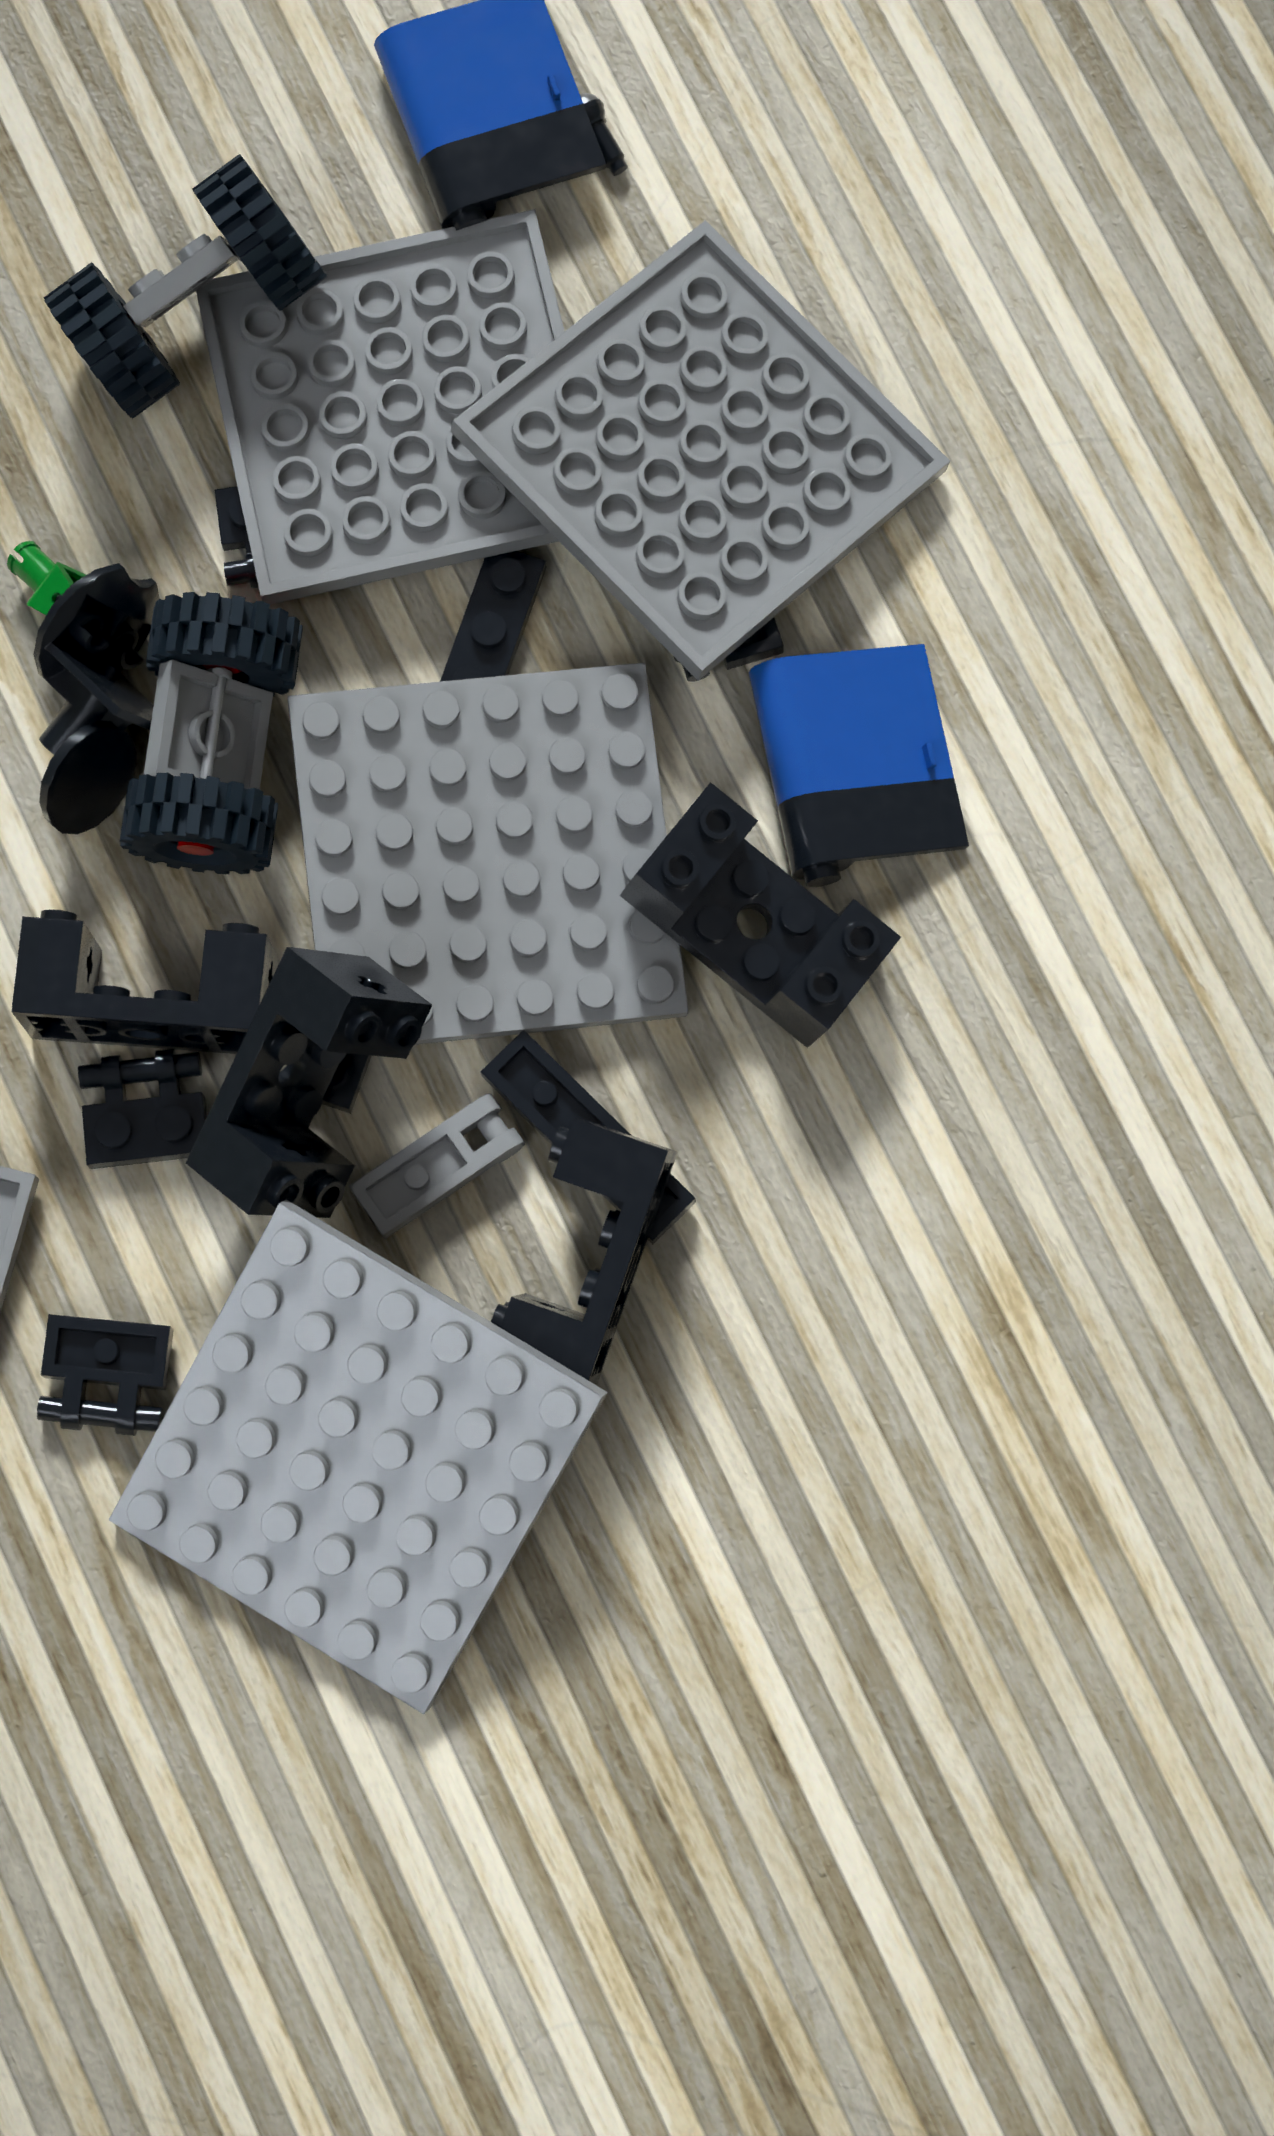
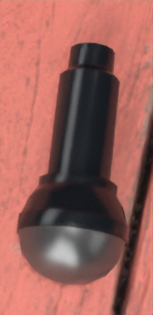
(610, 149)

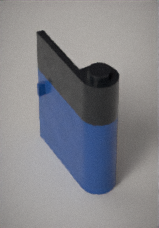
(487, 105)
(856, 758)

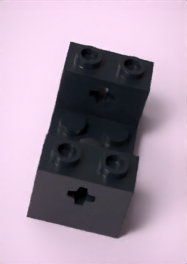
(810, 955)
(61, 999)
(311, 1015)
(622, 1170)

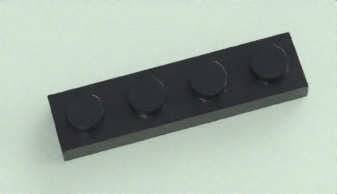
(552, 1098)

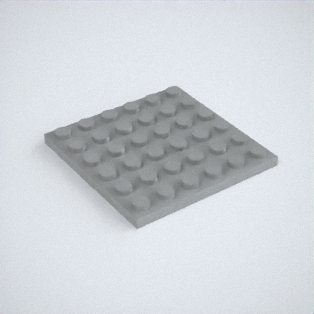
(352, 400)
(700, 448)
(487, 843)
(356, 1456)

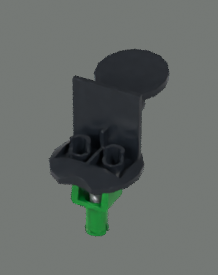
(88, 636)

